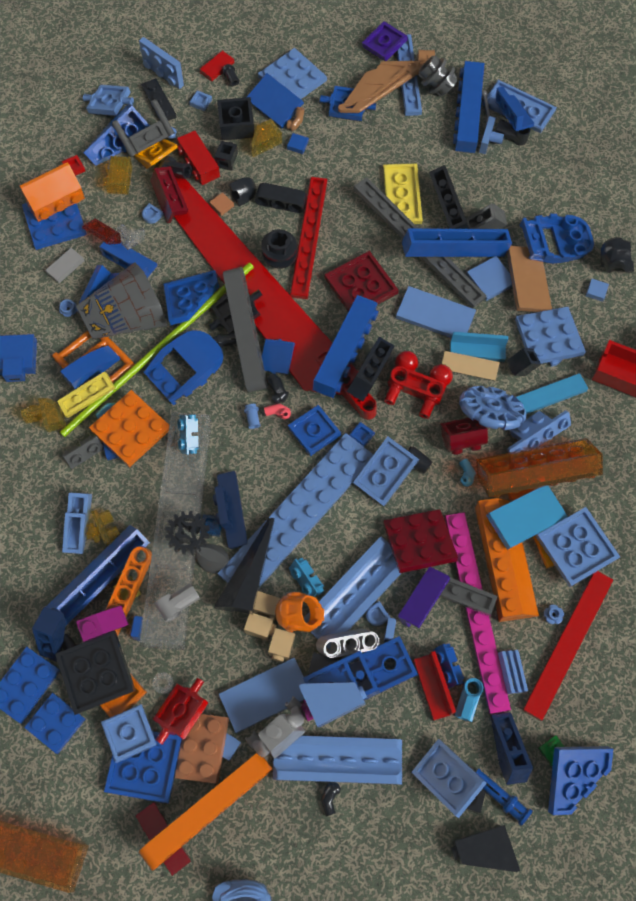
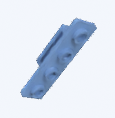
(538, 430)

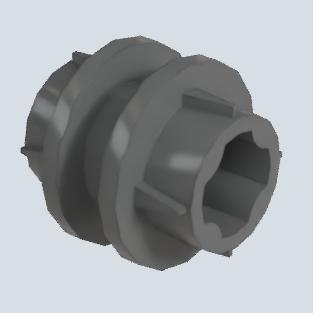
(439, 77)

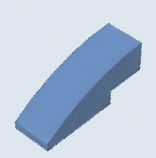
(76, 522)

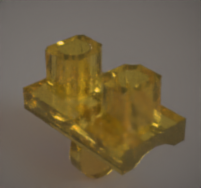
(102, 519)

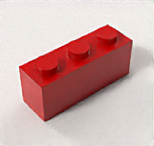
(198, 156)

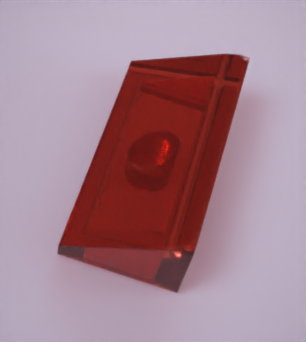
(102, 232)

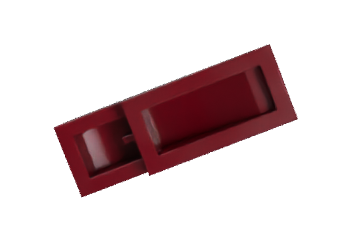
(153, 823)

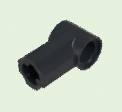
(519, 137)
(180, 169)

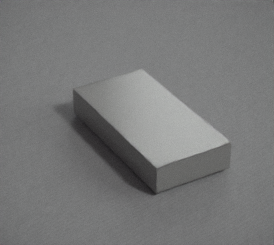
(64, 265)

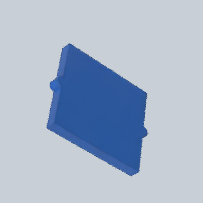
(277, 356)

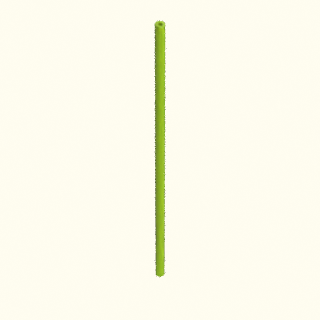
(148, 357)

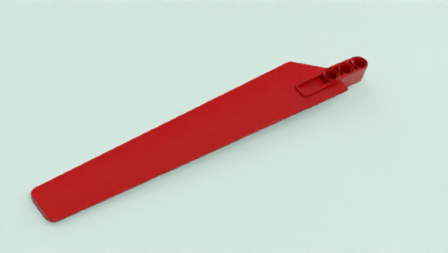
(279, 312)

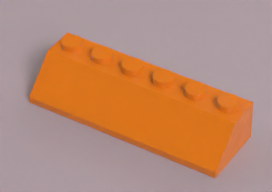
(506, 568)

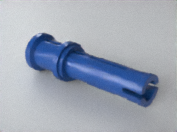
(512, 801)

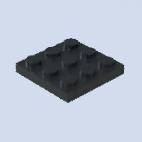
(95, 672)

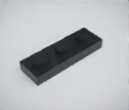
(154, 91)

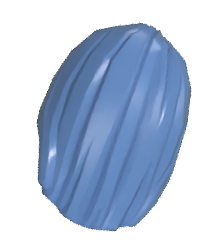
(241, 891)

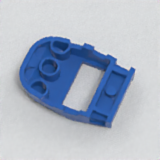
(570, 235)
(198, 351)

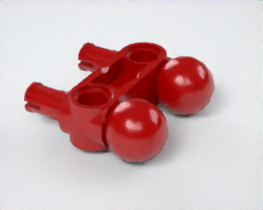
(417, 383)

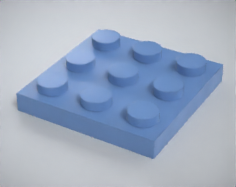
(295, 73)
(551, 334)
(577, 547)

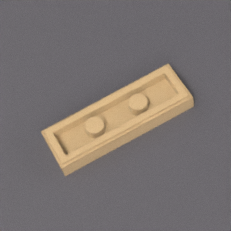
(471, 365)

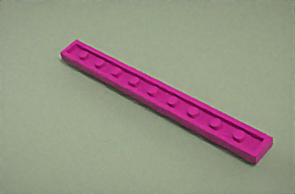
(479, 623)

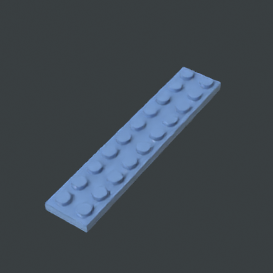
(307, 504)

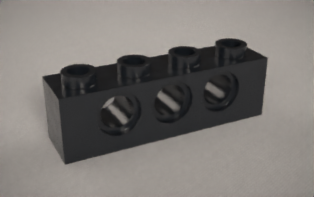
(448, 198)
(370, 369)

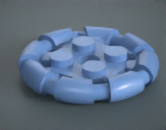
(492, 407)

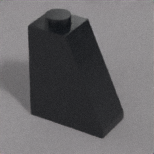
(486, 850)

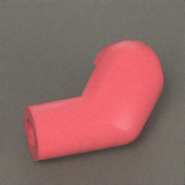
(279, 410)

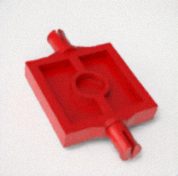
(180, 711)

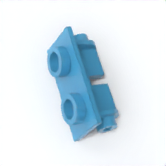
(187, 443)
(300, 571)

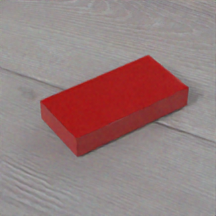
(215, 66)

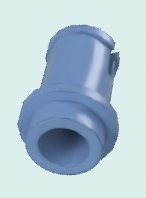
(252, 416)

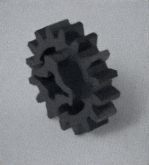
(193, 527)

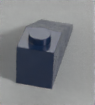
(49, 632)
(510, 749)

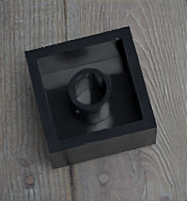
(236, 118)

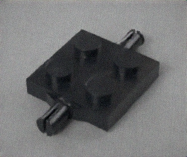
(224, 315)

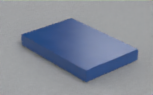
(274, 100)

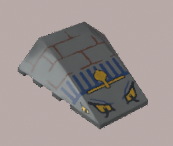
(122, 306)

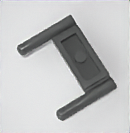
(147, 136)

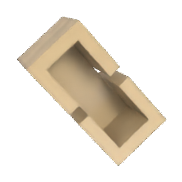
(259, 625)

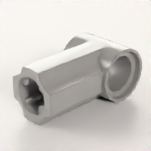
(172, 605)

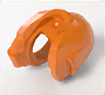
(289, 612)

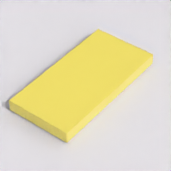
(403, 189)

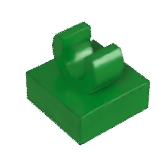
(547, 748)

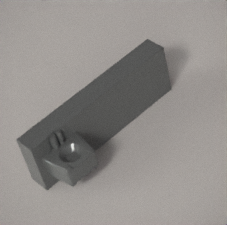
(469, 596)

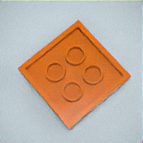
(130, 428)

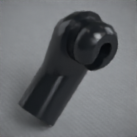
(328, 796)

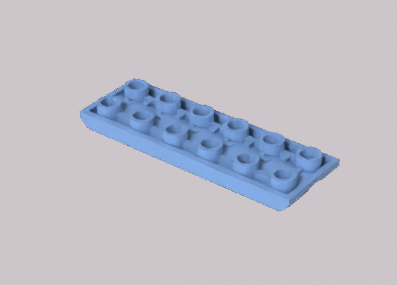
(357, 590)
(341, 760)

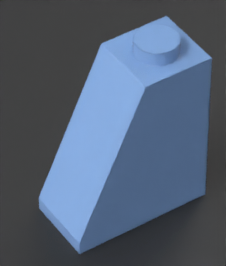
(332, 700)

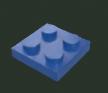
(314, 430)
(54, 723)

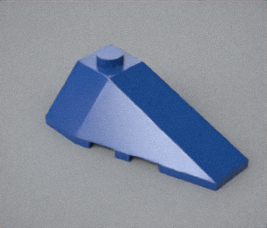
(108, 141)

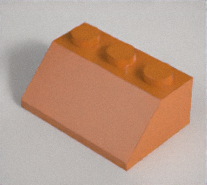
(52, 192)

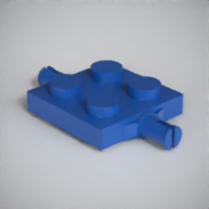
(338, 97)

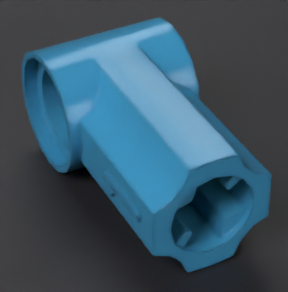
(467, 701)

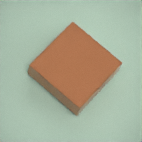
(221, 204)

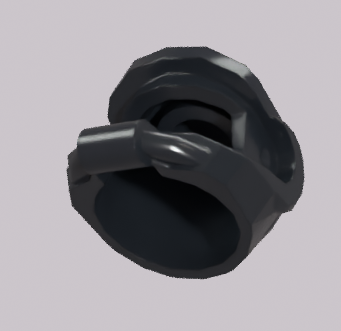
(616, 254)

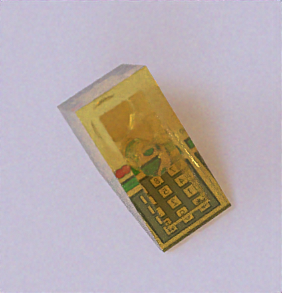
(265, 137)

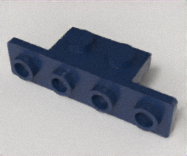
(230, 509)

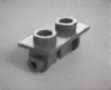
(87, 449)

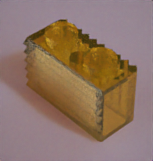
(118, 175)

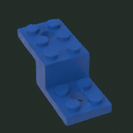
(369, 669)

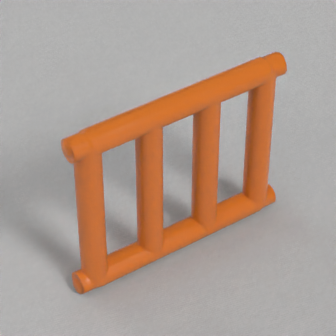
(106, 341)

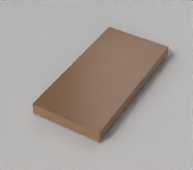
(528, 281)

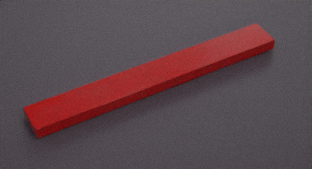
(308, 238)
(567, 646)

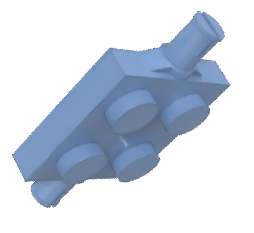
(108, 100)

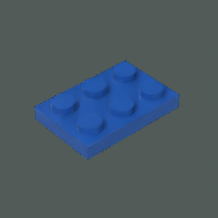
(25, 684)

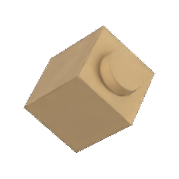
(281, 645)

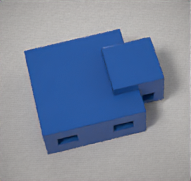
(17, 356)

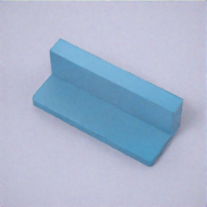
(480, 345)

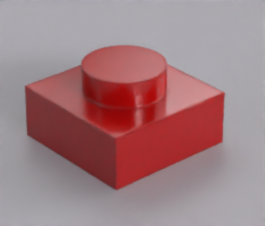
(75, 164)

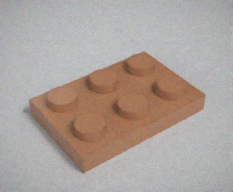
(203, 750)

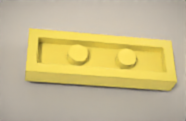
(86, 394)

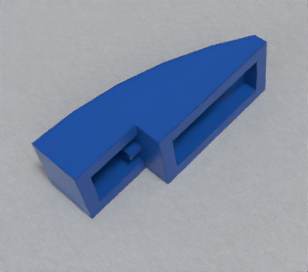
(89, 366)

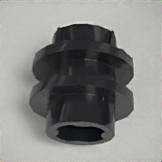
(279, 249)

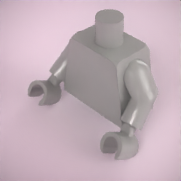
(280, 732)

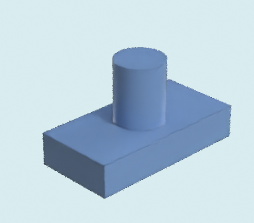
(490, 135)

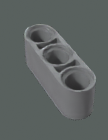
(339, 639)

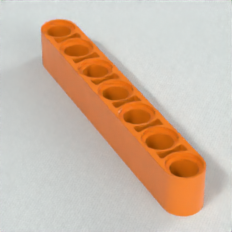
(204, 811)

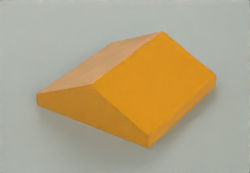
(155, 153)

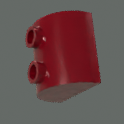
(463, 434)

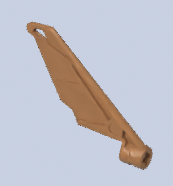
(382, 81)

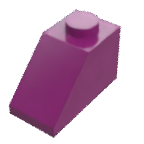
(102, 623)

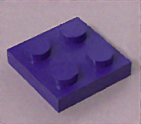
(384, 41)

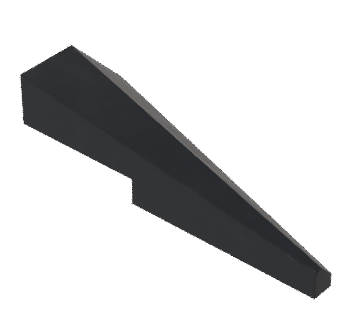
(244, 585)

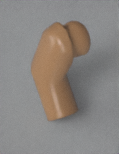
(293, 125)

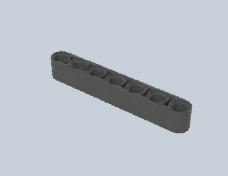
(245, 329)

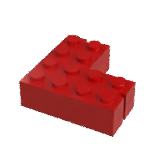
(617, 368)

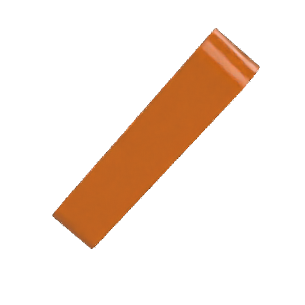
(125, 582)

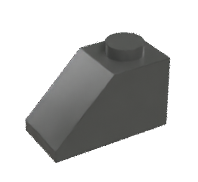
(488, 218)

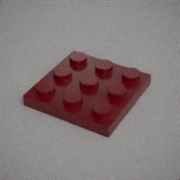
(363, 278)
(420, 541)

